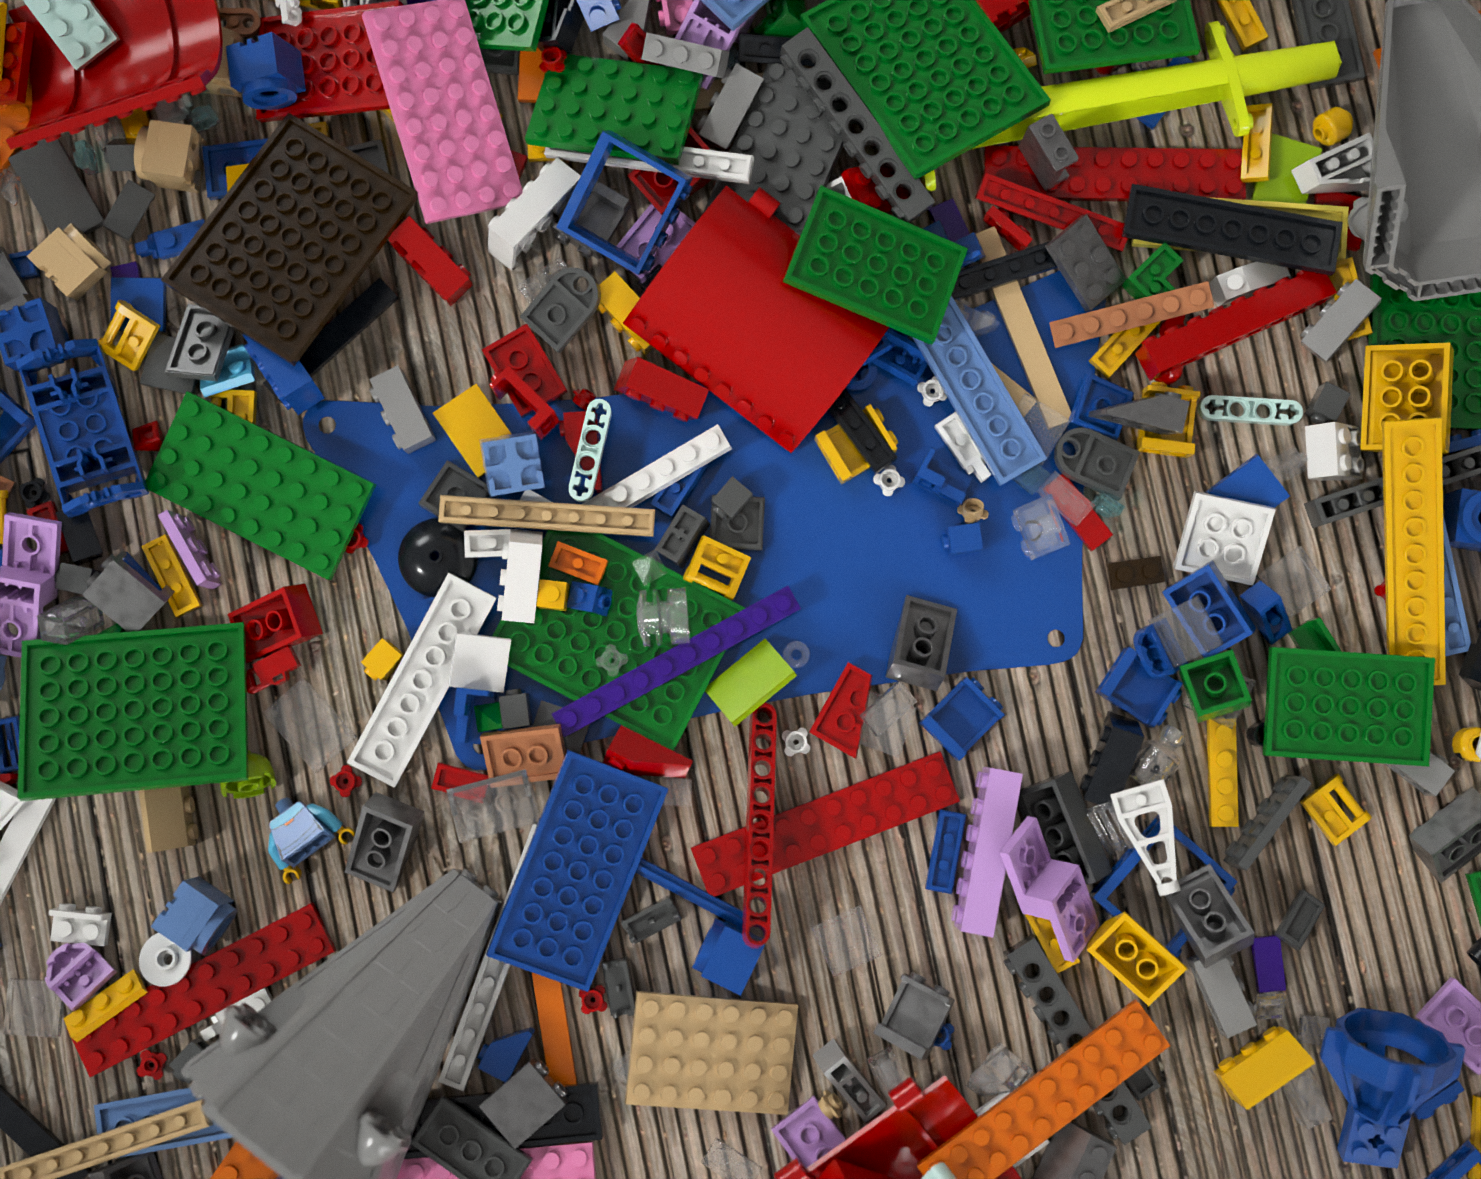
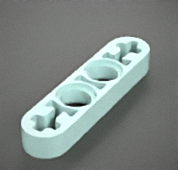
(1250, 406)
(594, 451)

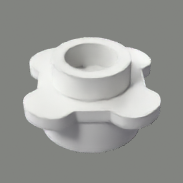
(924, 389)
(881, 480)
(801, 736)

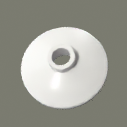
(154, 961)

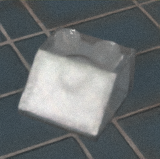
(1040, 527)

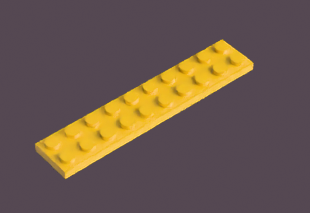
(1414, 540)

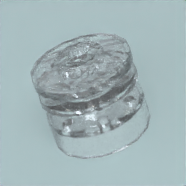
(663, 617)

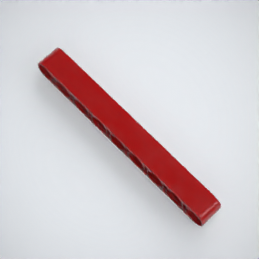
(755, 836)

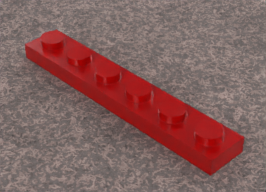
(1046, 209)

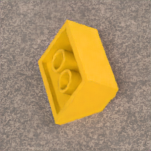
(1135, 957)
(1263, 1067)

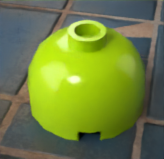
(260, 776)

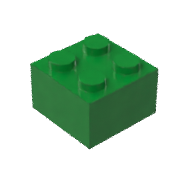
(1215, 686)

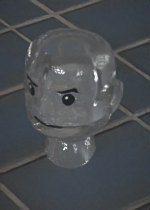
(1158, 758)

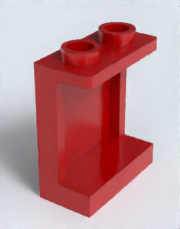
(545, 416)

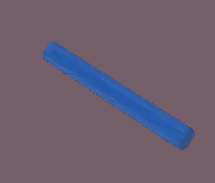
(690, 892)

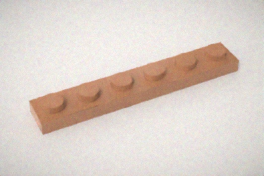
(1132, 314)

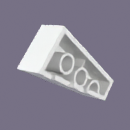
(531, 212)

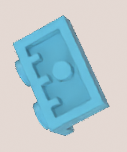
(236, 371)

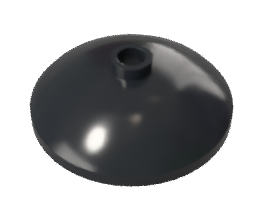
(416, 562)

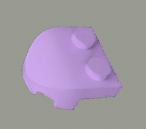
(77, 973)

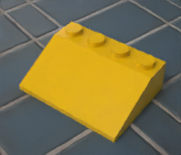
(1406, 384)

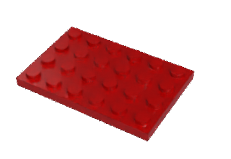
(335, 61)

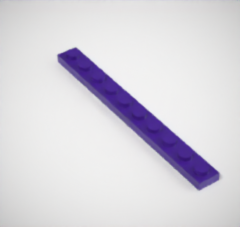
(676, 661)

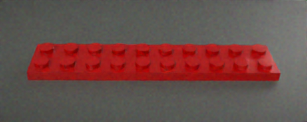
(1111, 171)
(831, 822)
(209, 988)

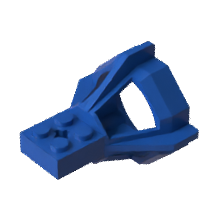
(1380, 1089)

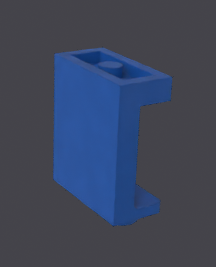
(14, 424)
(1136, 692)
(962, 717)

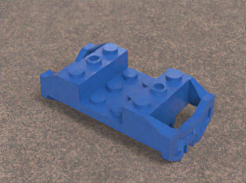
(82, 427)

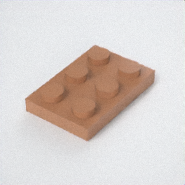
(532, 748)

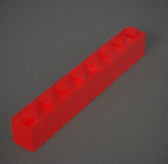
(1234, 323)

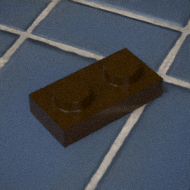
(1135, 573)

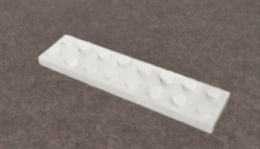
(419, 681)

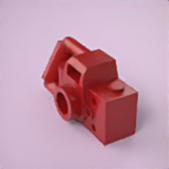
(271, 668)

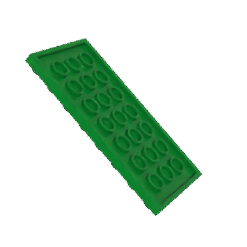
(259, 485)

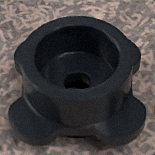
(26, 490)

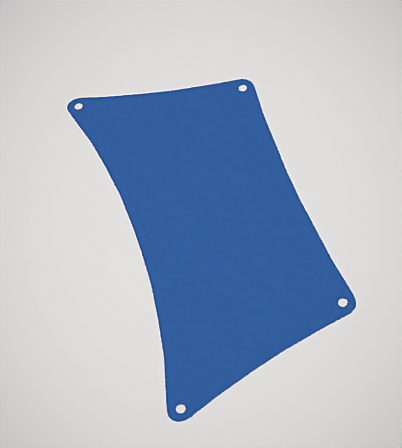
(834, 544)

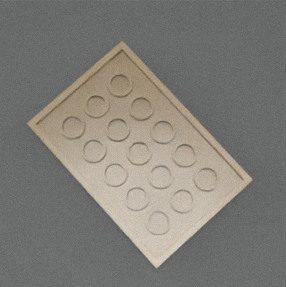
(711, 1053)

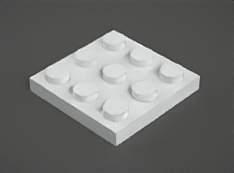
(1227, 533)

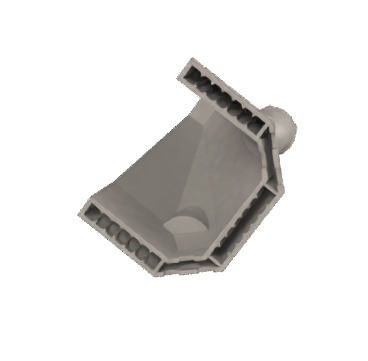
(1426, 153)
(348, 1053)

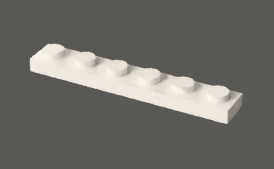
(665, 470)

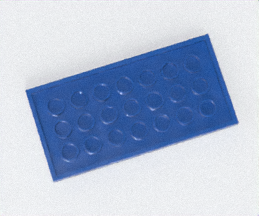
(577, 871)

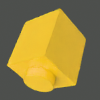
(553, 595)
(382, 660)

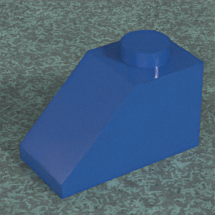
(1266, 611)
(504, 1053)

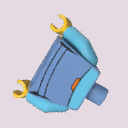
(299, 833)

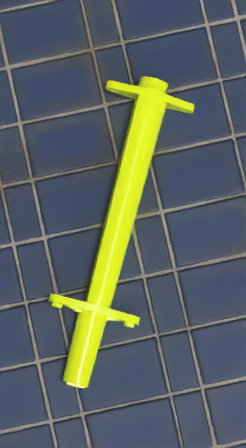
(1180, 86)

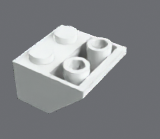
(1334, 452)

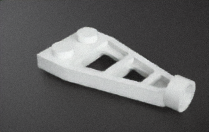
(1141, 800)

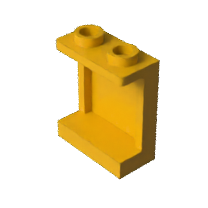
(1172, 444)
(842, 454)

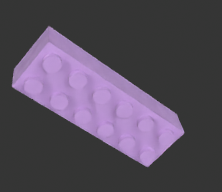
(982, 863)

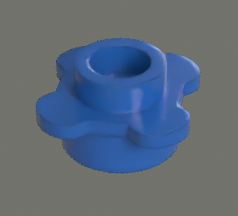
(944, 1042)

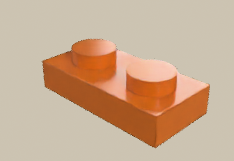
(578, 563)

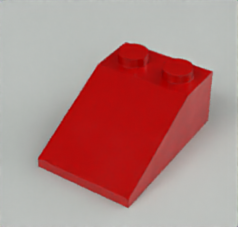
(660, 187)
(277, 621)

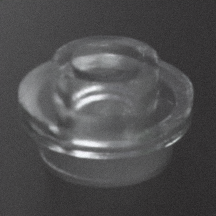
(805, 654)

